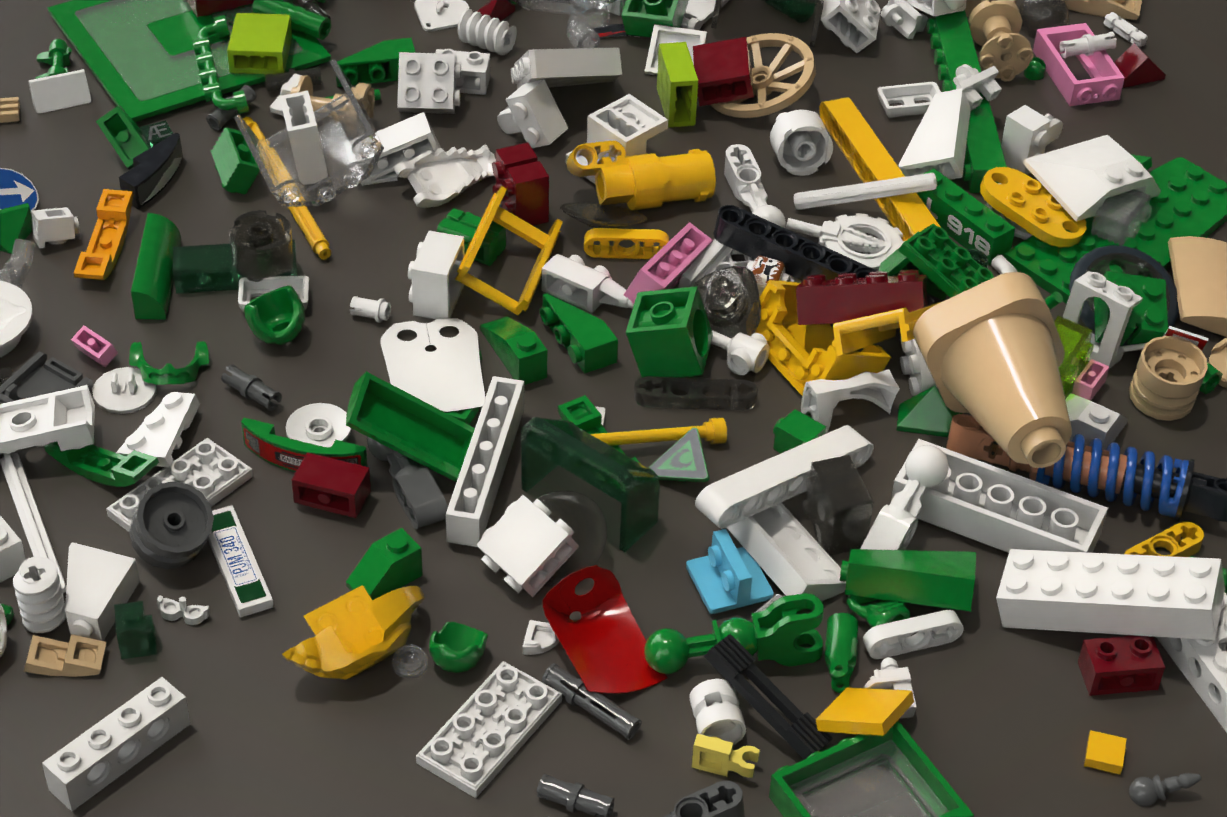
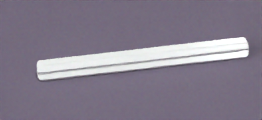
(28, 510)

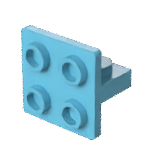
(728, 576)

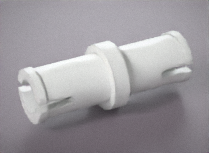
(1088, 44)

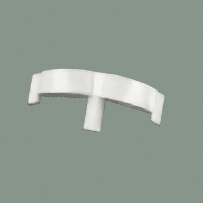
(173, 610)

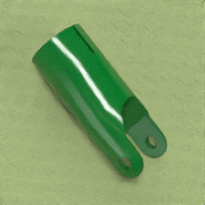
(841, 648)

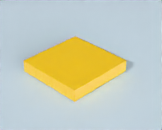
(864, 711)

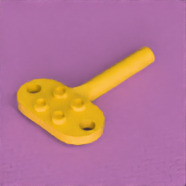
(1030, 207)

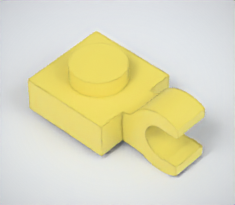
(718, 757)

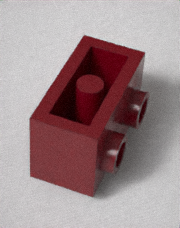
(331, 485)
(1120, 664)

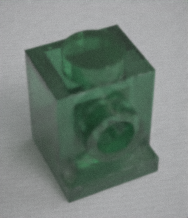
(134, 630)

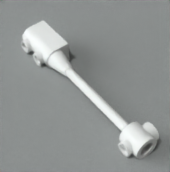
(590, 287)

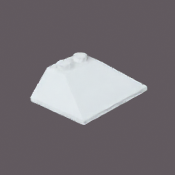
(1089, 173)

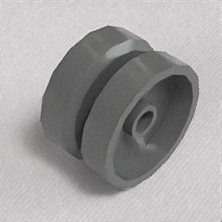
(171, 525)

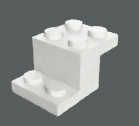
(625, 122)

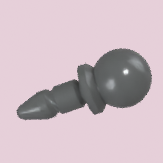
(1146, 791)

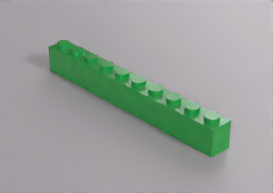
(954, 48)

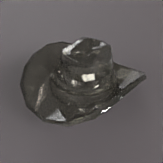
(731, 301)

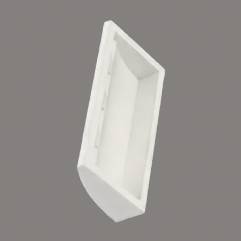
(789, 553)

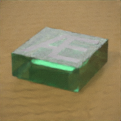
(156, 132)

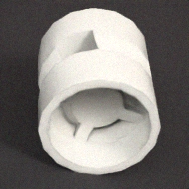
(717, 710)

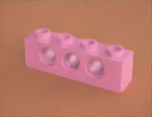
(669, 264)

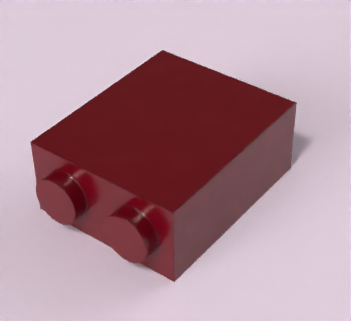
(723, 71)

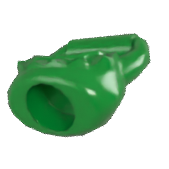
(878, 613)

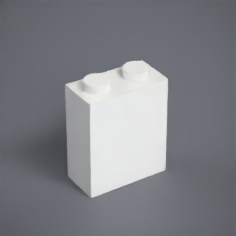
(304, 137)

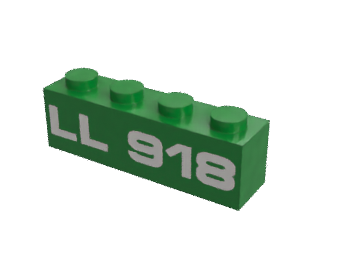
(967, 218)

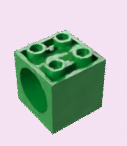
(669, 333)

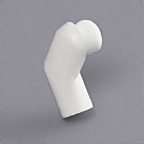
(1002, 265)

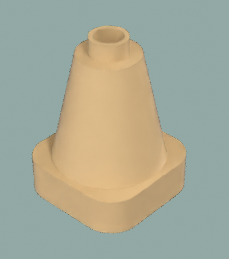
(1000, 362)

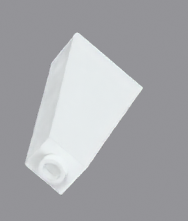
(940, 137)

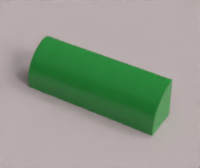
(154, 268)

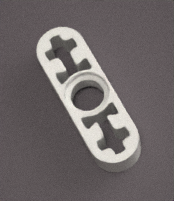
(931, 630)

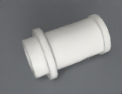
(369, 308)

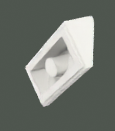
(60, 91)

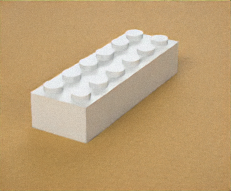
(1007, 508)
(1112, 593)

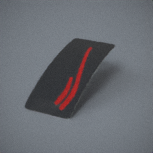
(611, 31)

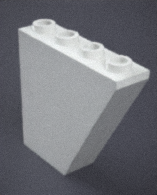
(567, 66)

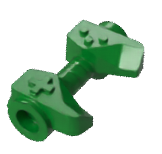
(57, 56)

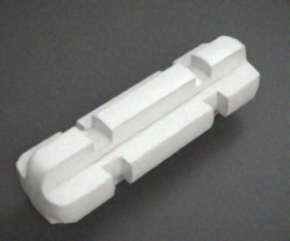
(1125, 29)

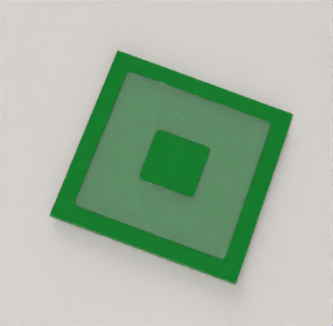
(147, 53)

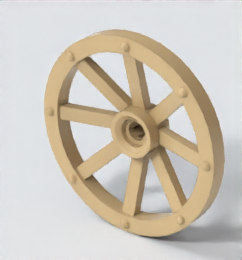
(767, 80)

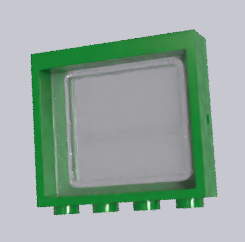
(866, 779)

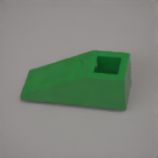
(375, 63)
(583, 335)

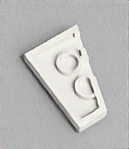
(163, 427)

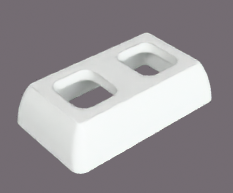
(906, 95)
(251, 289)

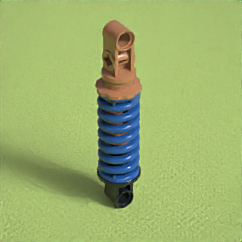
(1108, 472)

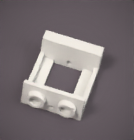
(1120, 303)

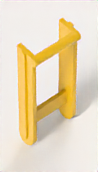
(521, 228)
(871, 329)

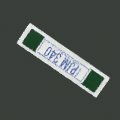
(238, 563)

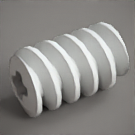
(486, 32)
(39, 595)

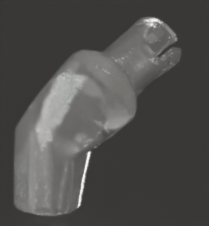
(19, 264)

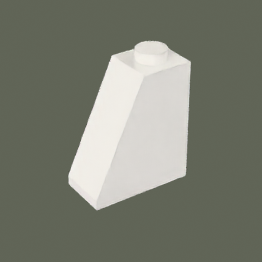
(94, 586)

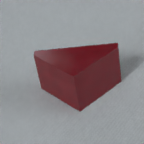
(1138, 67)

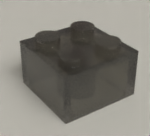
(838, 505)

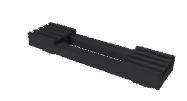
(733, 659)

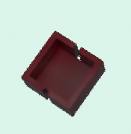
(525, 182)

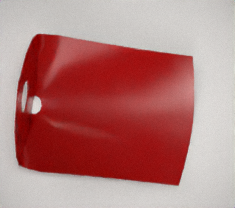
(606, 639)

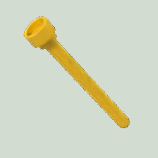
(713, 431)

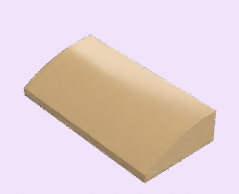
(1201, 281)

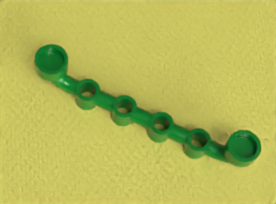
(208, 70)

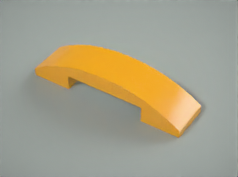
(107, 237)

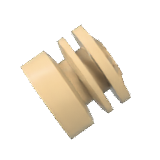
(1168, 378)

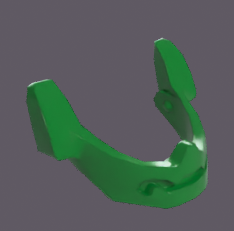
(168, 373)

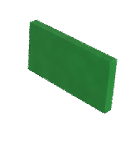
(944, 261)

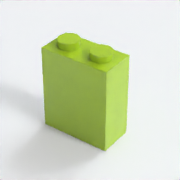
(259, 43)
(677, 84)

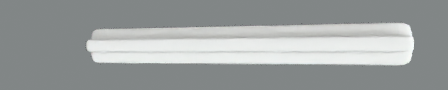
(865, 191)

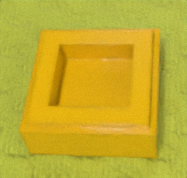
(1105, 752)

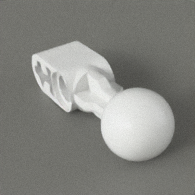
(745, 182)
(897, 522)

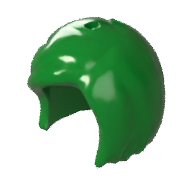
(276, 316)

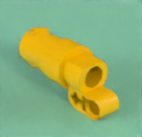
(644, 179)

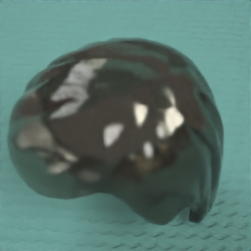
(1043, 14)

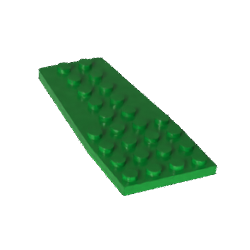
(1188, 205)

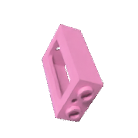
(1105, 76)

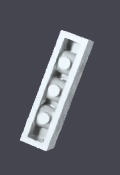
(116, 743)

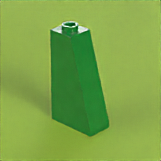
(912, 576)

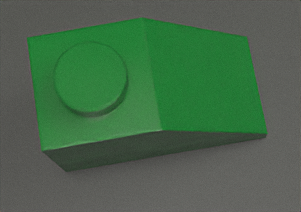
(388, 565)

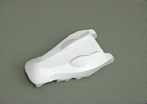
(444, 175)

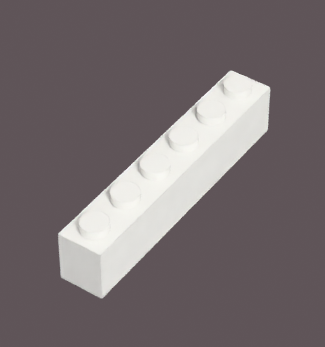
(485, 462)

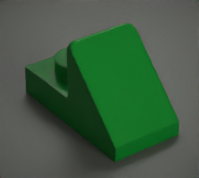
(123, 135)

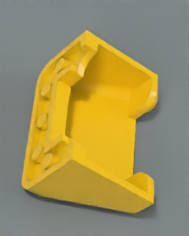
(807, 351)

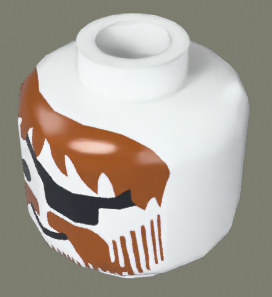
(767, 269)

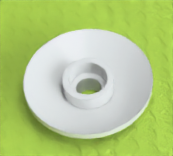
(318, 424)

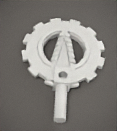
(846, 237)

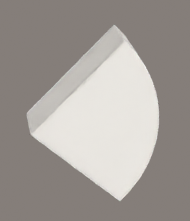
(539, 638)

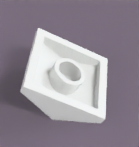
(668, 34)

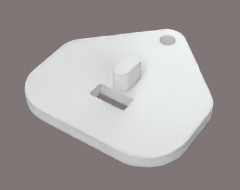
(437, 16)

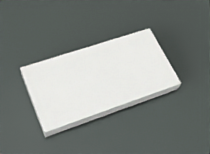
(203, 467)
(489, 729)

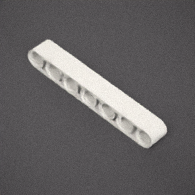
(777, 477)

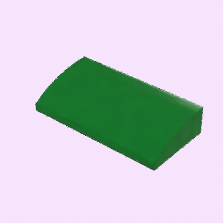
(408, 425)

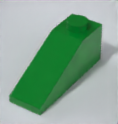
(517, 349)

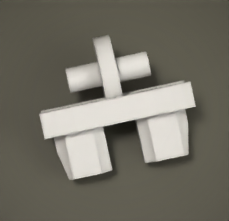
(903, 18)
(976, 82)

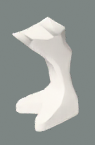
(823, 395)

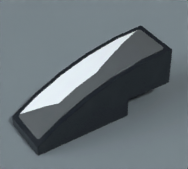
(152, 170)

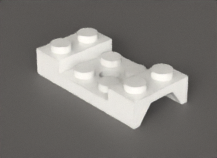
(48, 418)

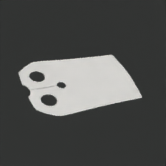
(443, 378)

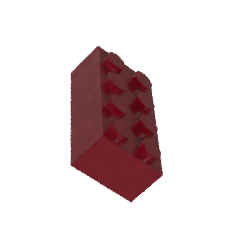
(853, 297)

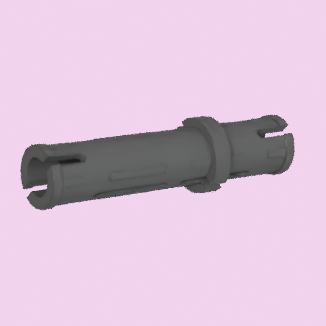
(624, 722)

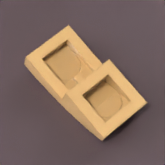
(59, 658)

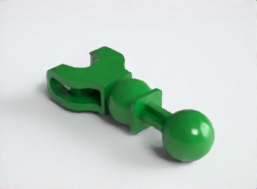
(771, 634)

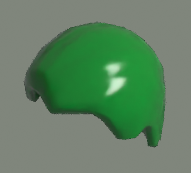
(457, 647)

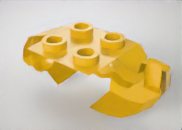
(355, 632)

